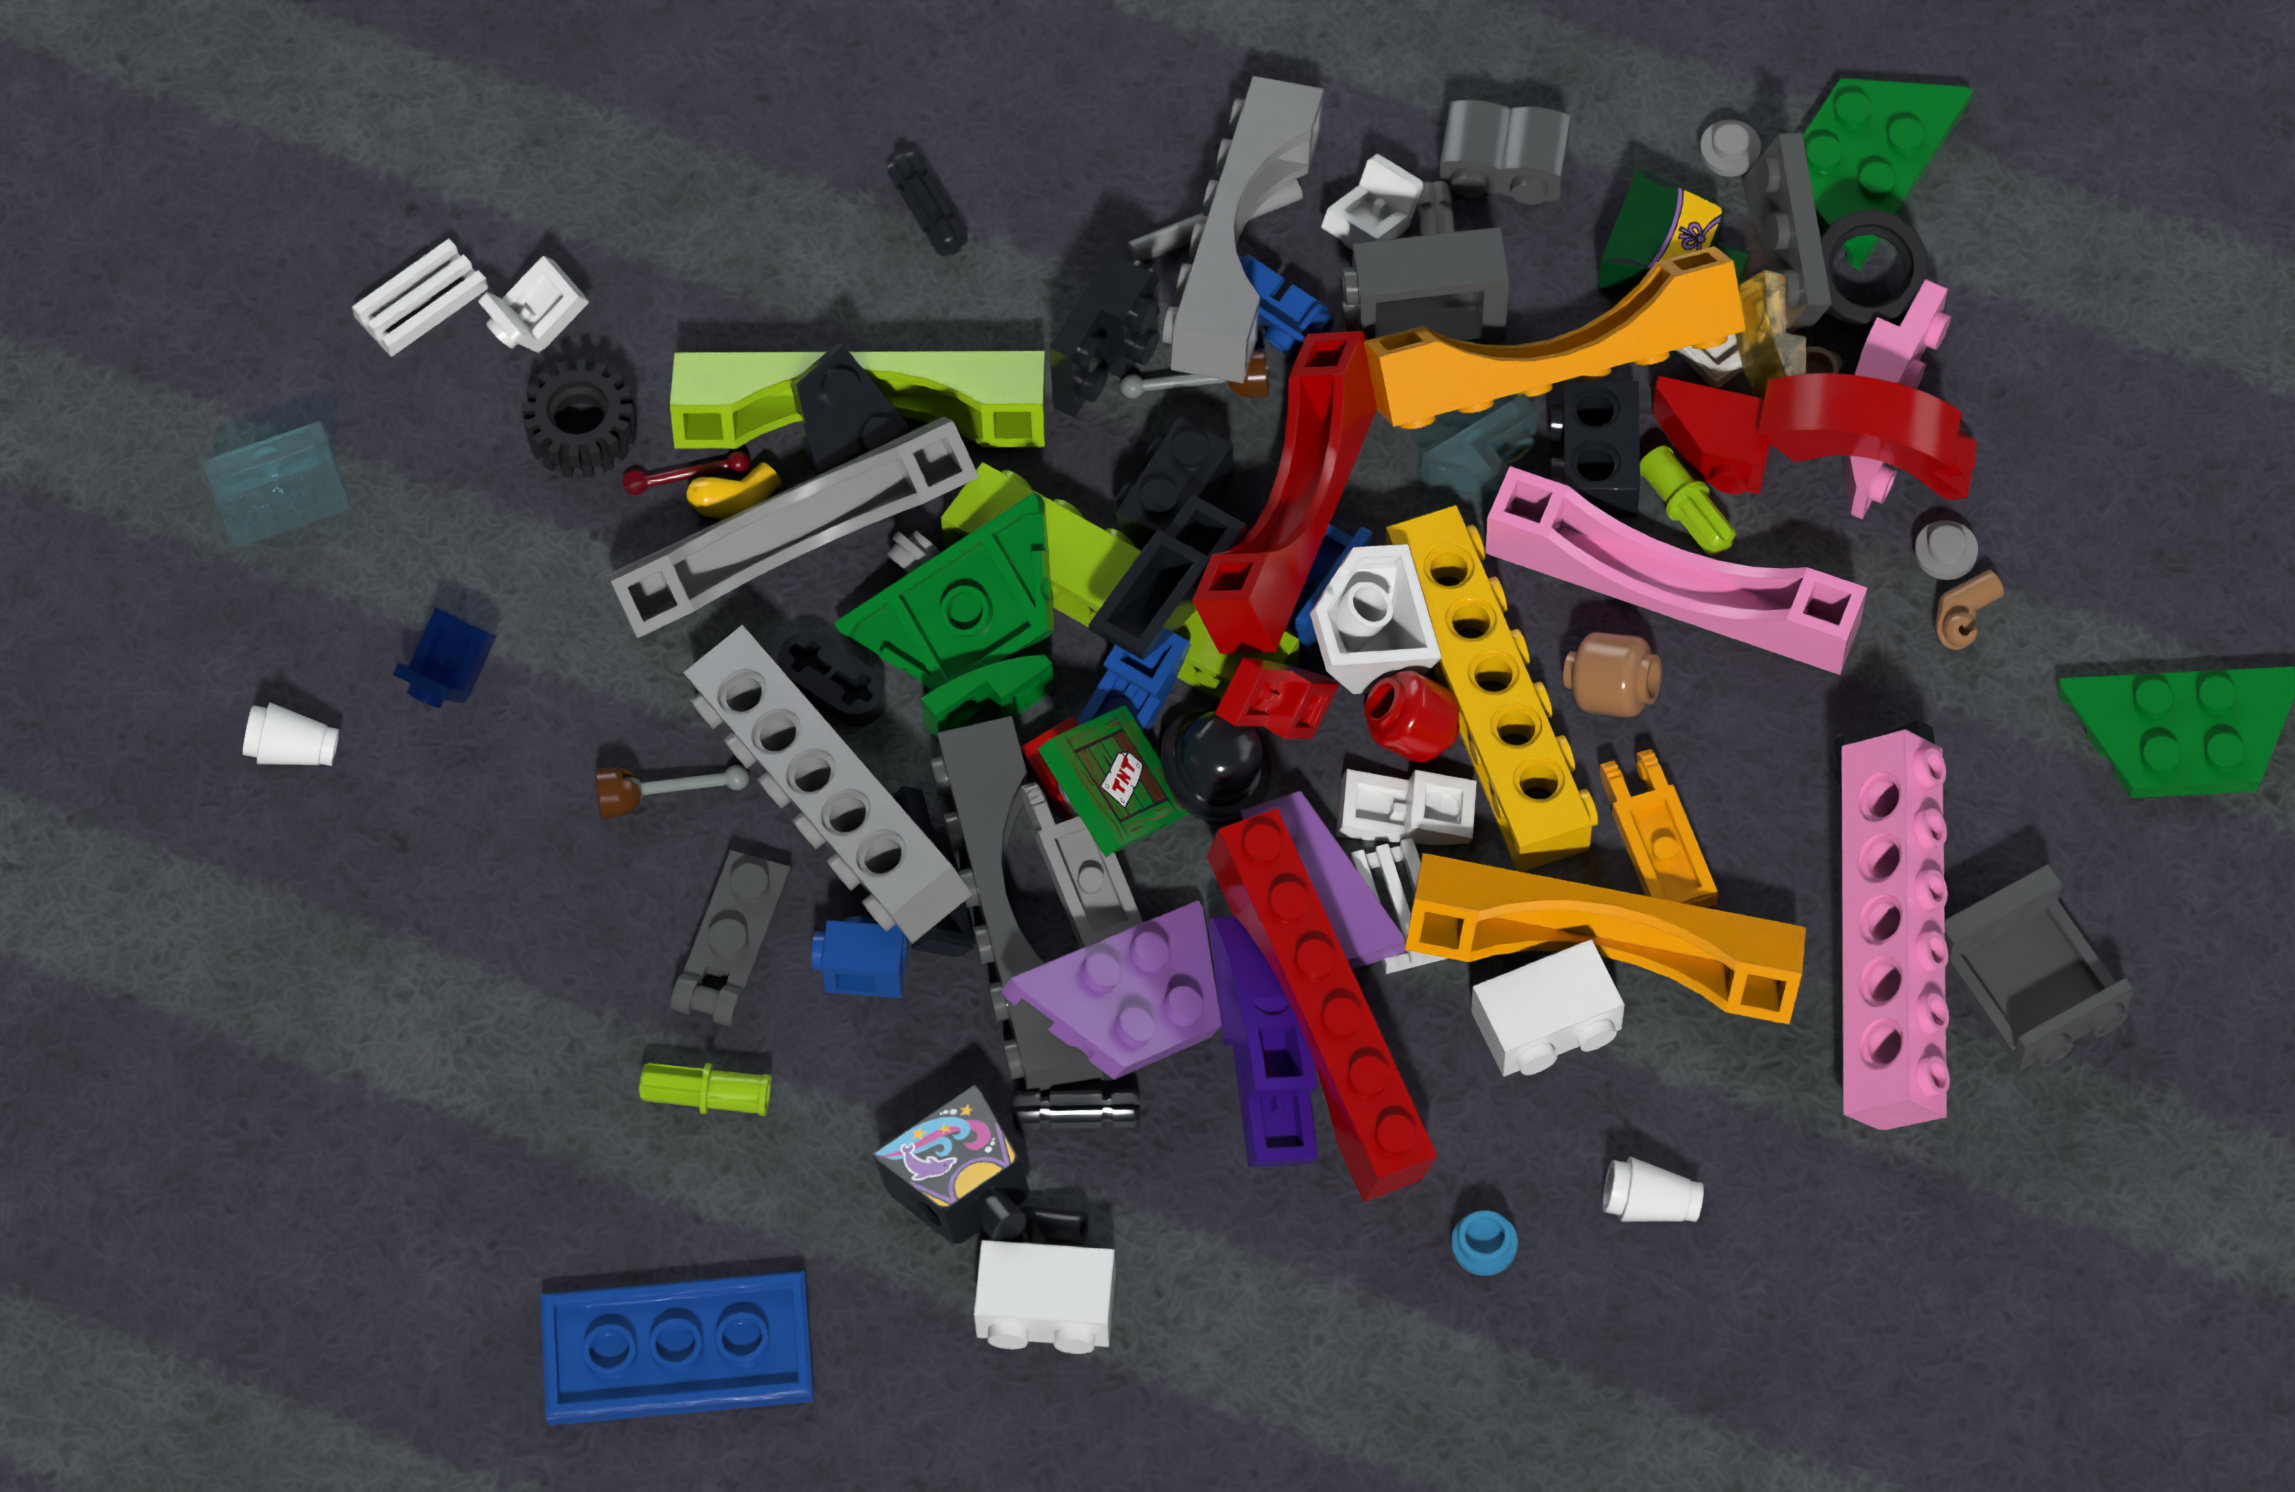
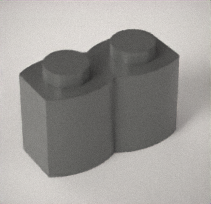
(1505, 151)

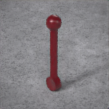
(636, 482)

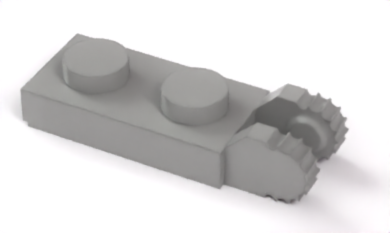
(1085, 880)

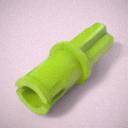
(1687, 500)
(705, 1088)

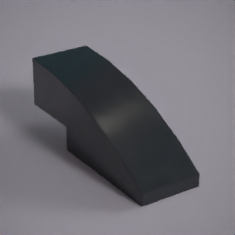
(1161, 582)

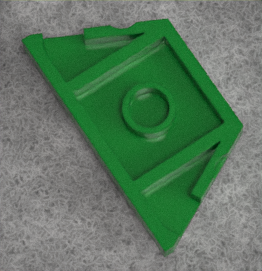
(1874, 148)
(967, 604)
(2184, 727)

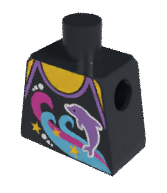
(957, 1172)

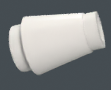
(288, 738)
(1649, 1193)

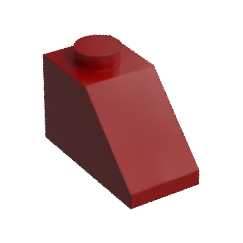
(1714, 433)

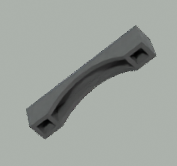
(984, 777)

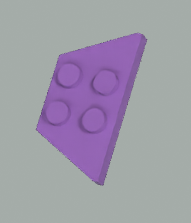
(1130, 993)

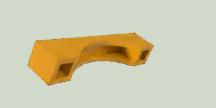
(1674, 306)
(1727, 957)

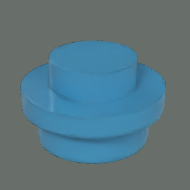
(1484, 1243)

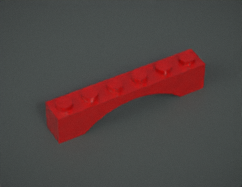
(1257, 582)
(1361, 1084)

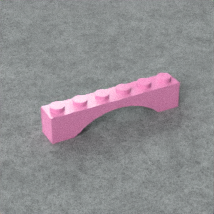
(1775, 609)

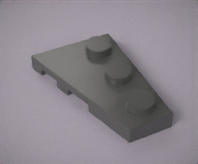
(1788, 227)

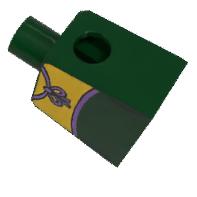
(1659, 224)

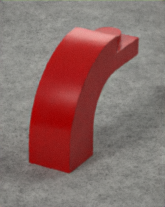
(1872, 420)

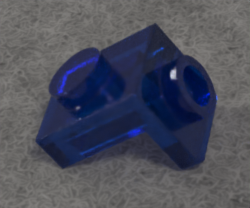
(446, 659)

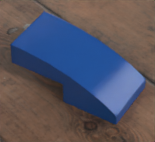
(1138, 682)

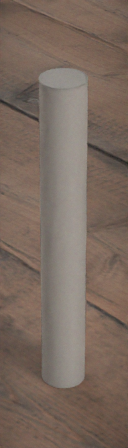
(1181, 233)

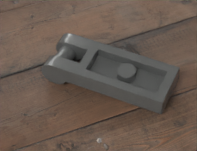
(732, 937)

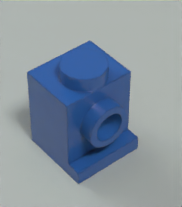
(860, 957)

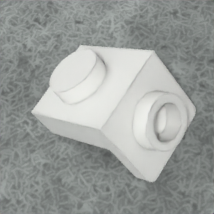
(1377, 207)
(535, 307)

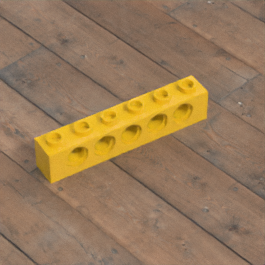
(1531, 828)

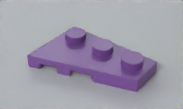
(1352, 908)

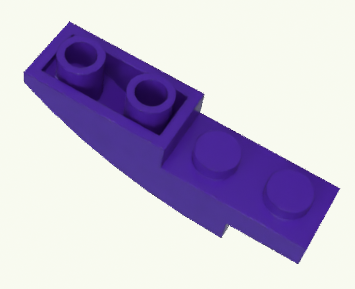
(1268, 1050)

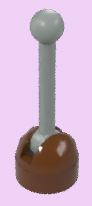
(1254, 386)
(621, 790)

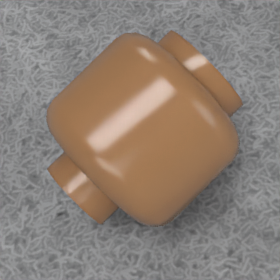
(1613, 674)

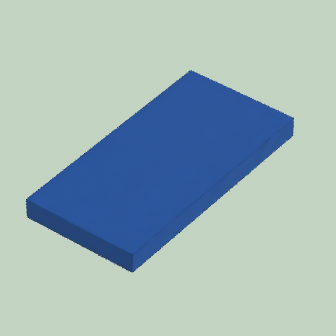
(676, 1348)

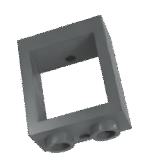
(1436, 281)

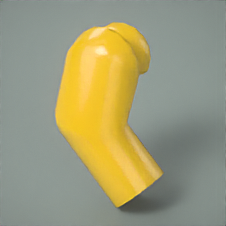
(725, 497)

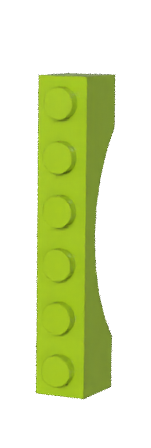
(737, 396)

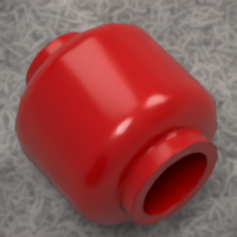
(1412, 716)

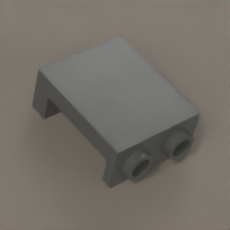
(2033, 971)

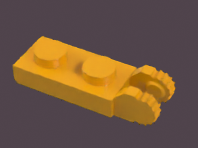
(1658, 835)

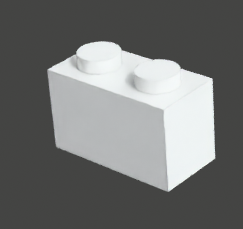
(1548, 1009)
(1045, 1295)

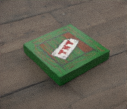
(1113, 780)

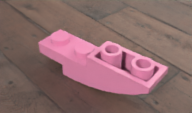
(1894, 356)

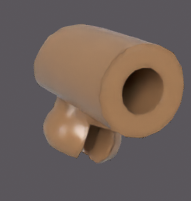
(1959, 608)

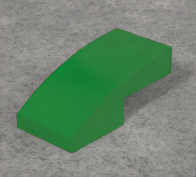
(1003, 687)

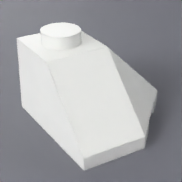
(1374, 619)

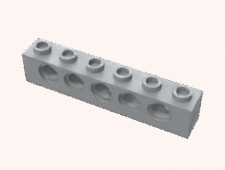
(922, 884)

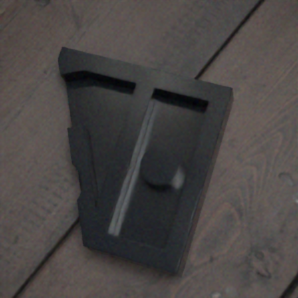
(842, 411)

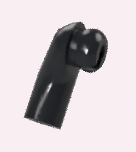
(1052, 1225)

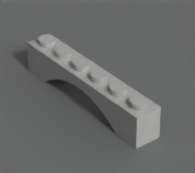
(1219, 307)
(791, 524)

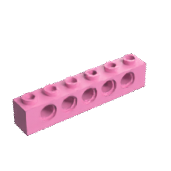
(1894, 931)

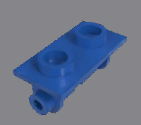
(1289, 318)

